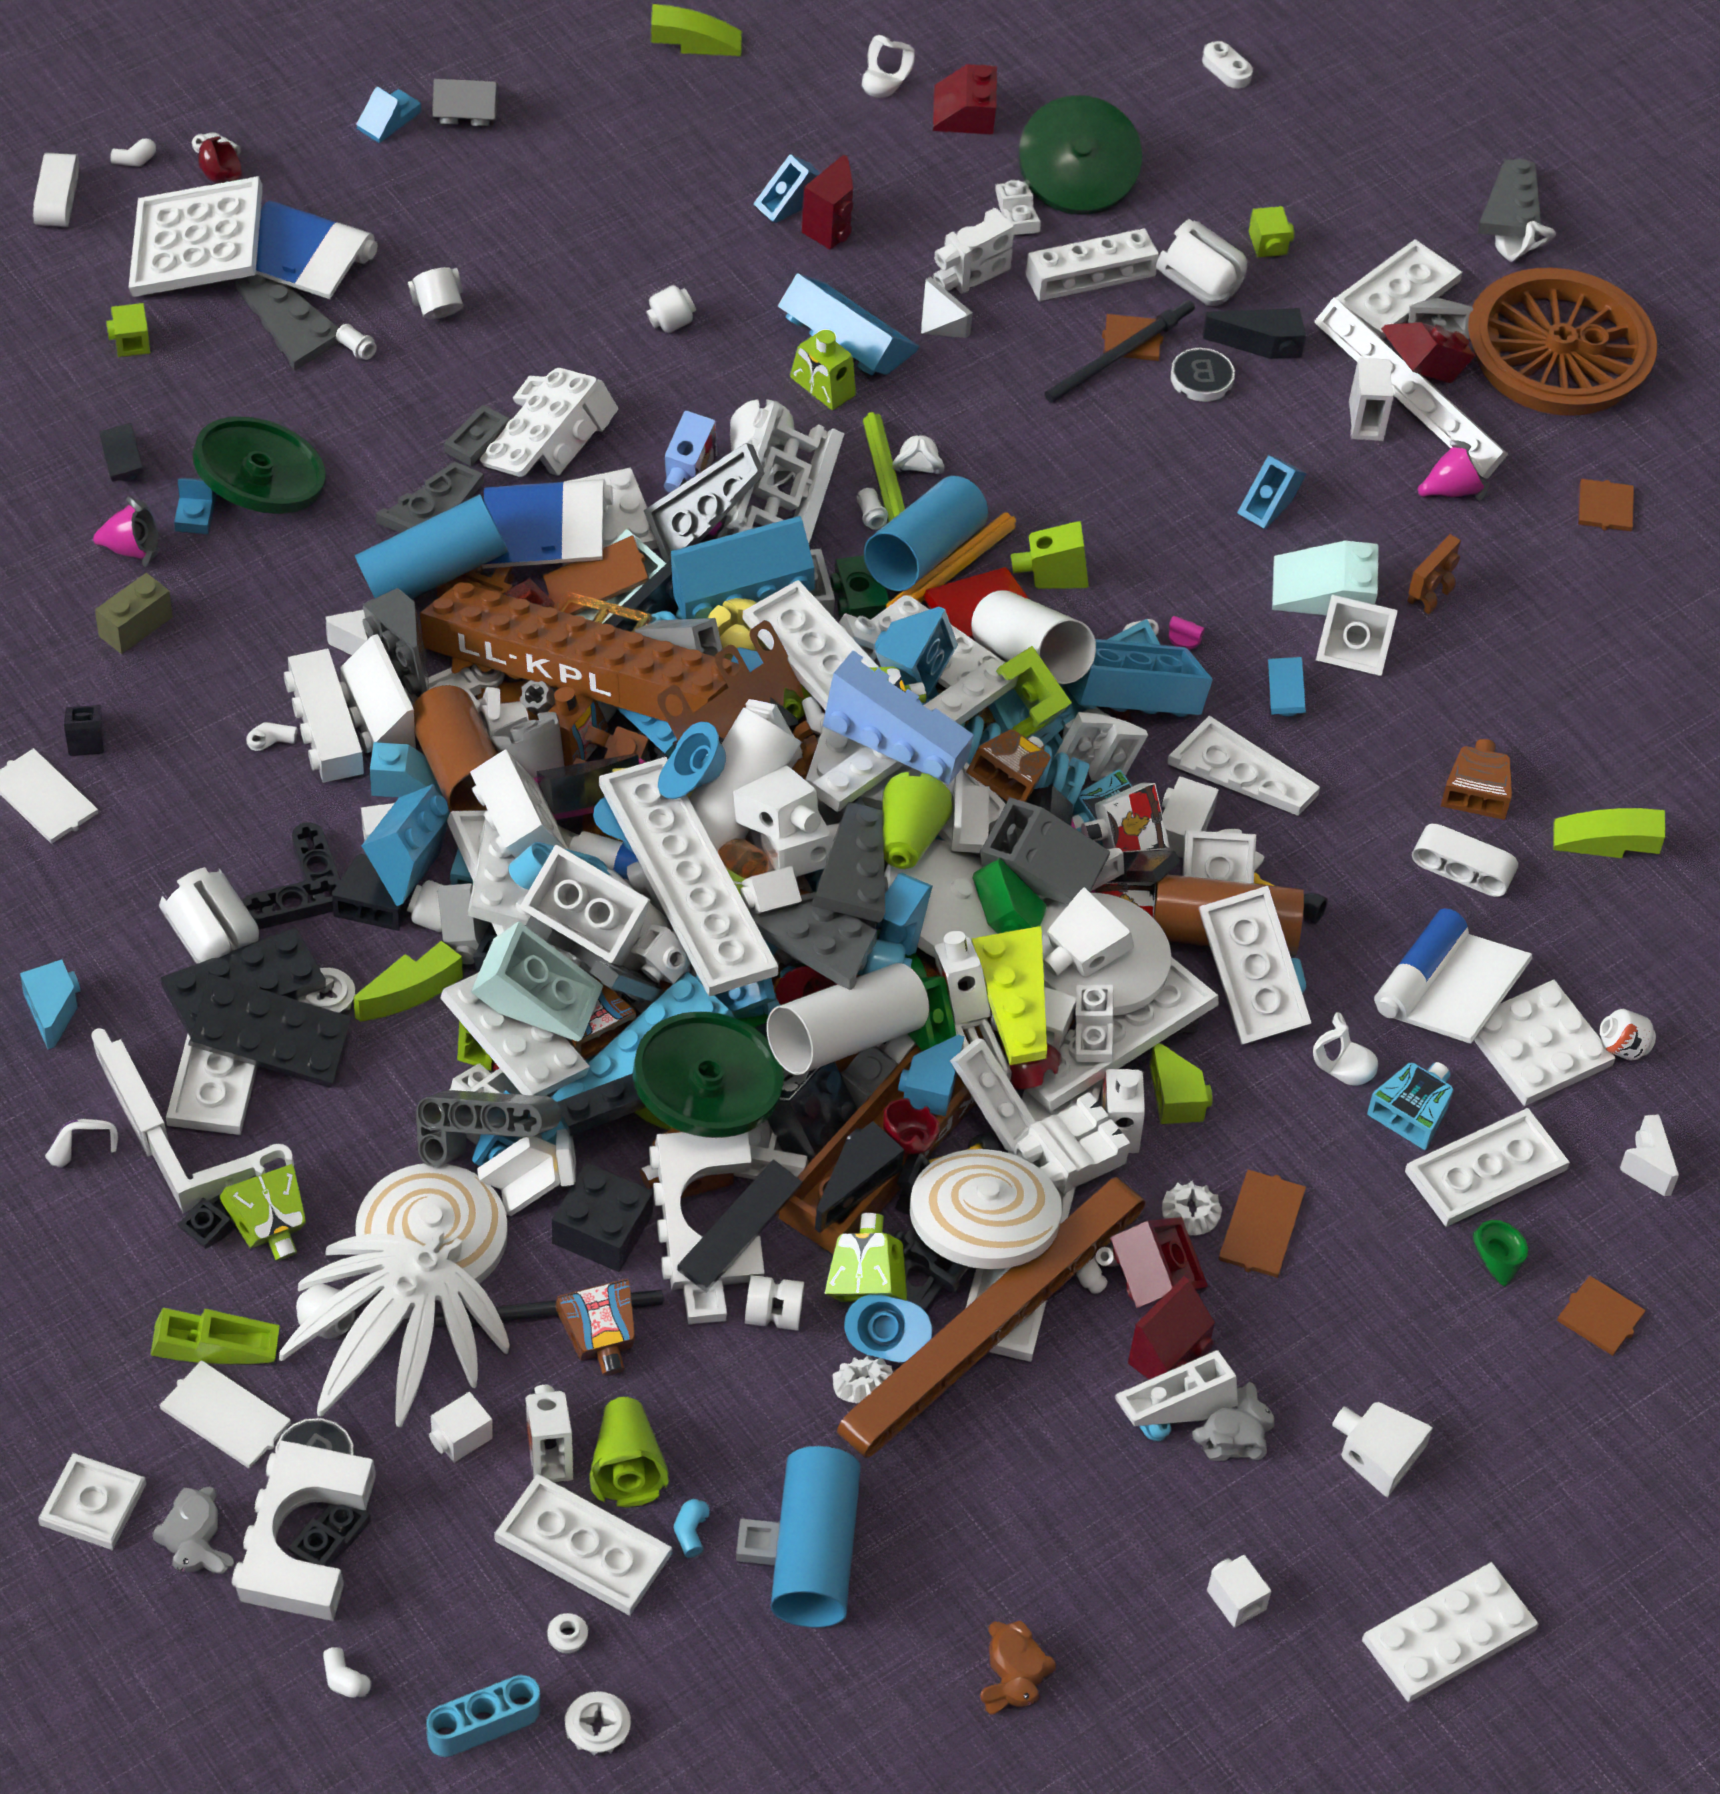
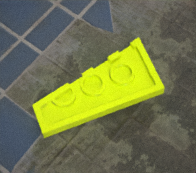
(1016, 990)

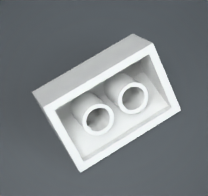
(377, 697)
(514, 805)
(587, 905)

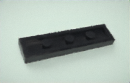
(739, 1226)

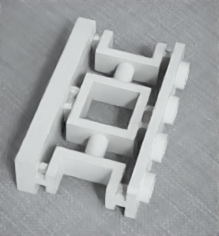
(810, 479)

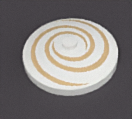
(445, 1197)
(985, 1209)

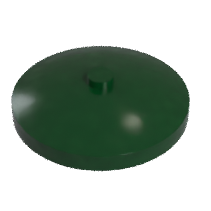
(1080, 155)
(258, 465)
(707, 1074)

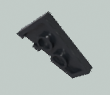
(651, 598)

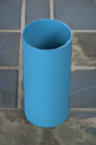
(925, 533)
(433, 551)
(816, 1537)

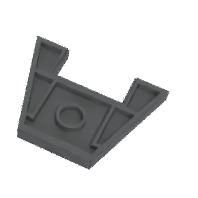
(611, 975)

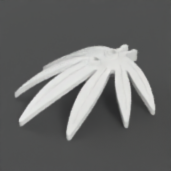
(409, 1284)

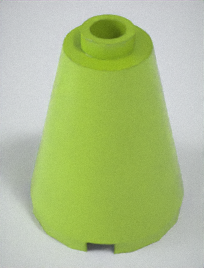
(912, 817)
(627, 1456)

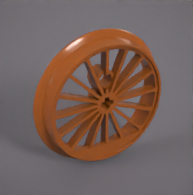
(1570, 347)

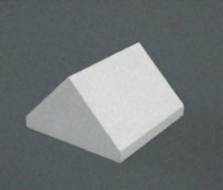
(1356, 635)

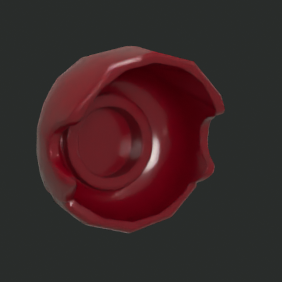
(219, 161)
(1031, 1073)
(911, 1127)

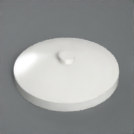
(953, 898)
(1135, 975)

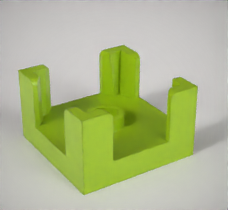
(1036, 689)

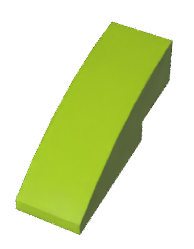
(694, 31)
(1610, 832)
(409, 983)
(214, 1338)

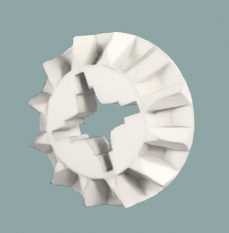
(342, 991)
(1207, 1205)
(853, 1389)
(585, 1710)

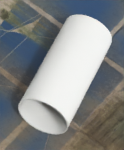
(1013, 623)
(752, 751)
(847, 1021)

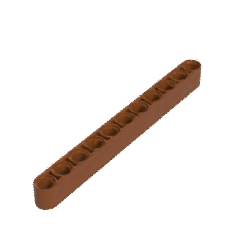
(988, 1320)

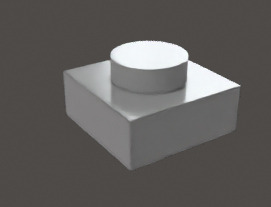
(757, 1541)

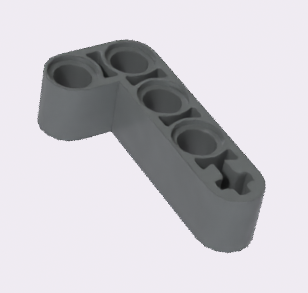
(488, 1118)

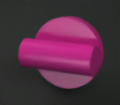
(1185, 633)

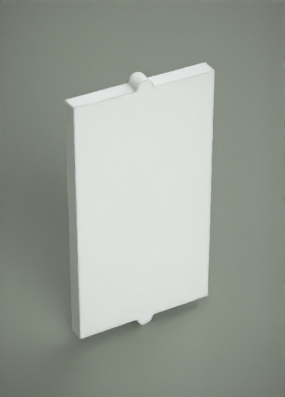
(44, 796)
(225, 1414)

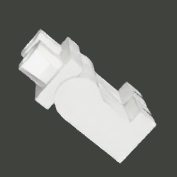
(975, 253)
(1075, 1144)

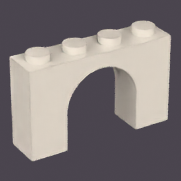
(679, 1162)
(298, 1477)

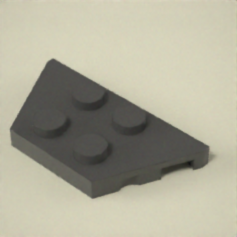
(820, 939)

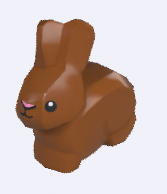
(1018, 1663)

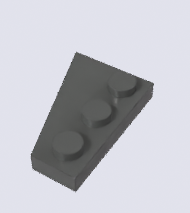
(441, 492)

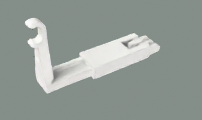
(153, 1135)

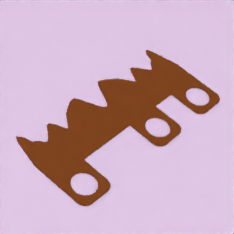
(760, 684)

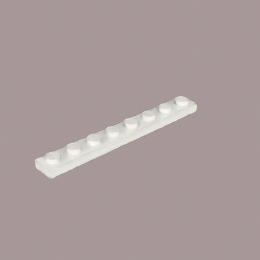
(1411, 387)
(869, 767)

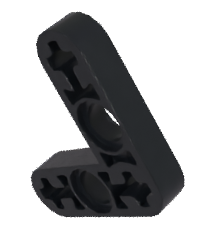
(313, 883)

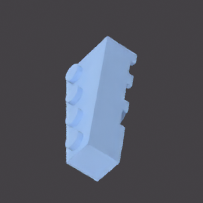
(894, 721)

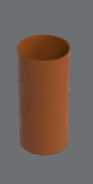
(452, 743)
(1181, 896)

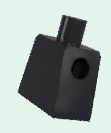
(365, 898)

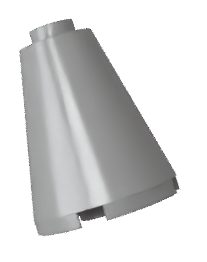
(532, 742)

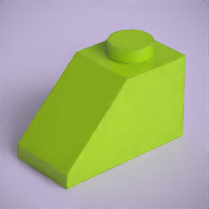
(1178, 1087)

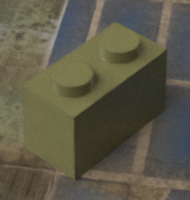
(133, 613)

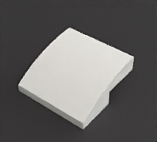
(1103, 743)

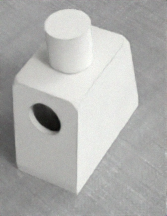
(778, 804)
(801, 849)
(1086, 937)
(1382, 1443)

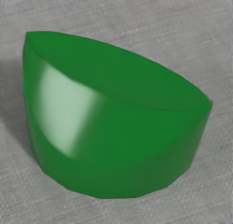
(1500, 1249)

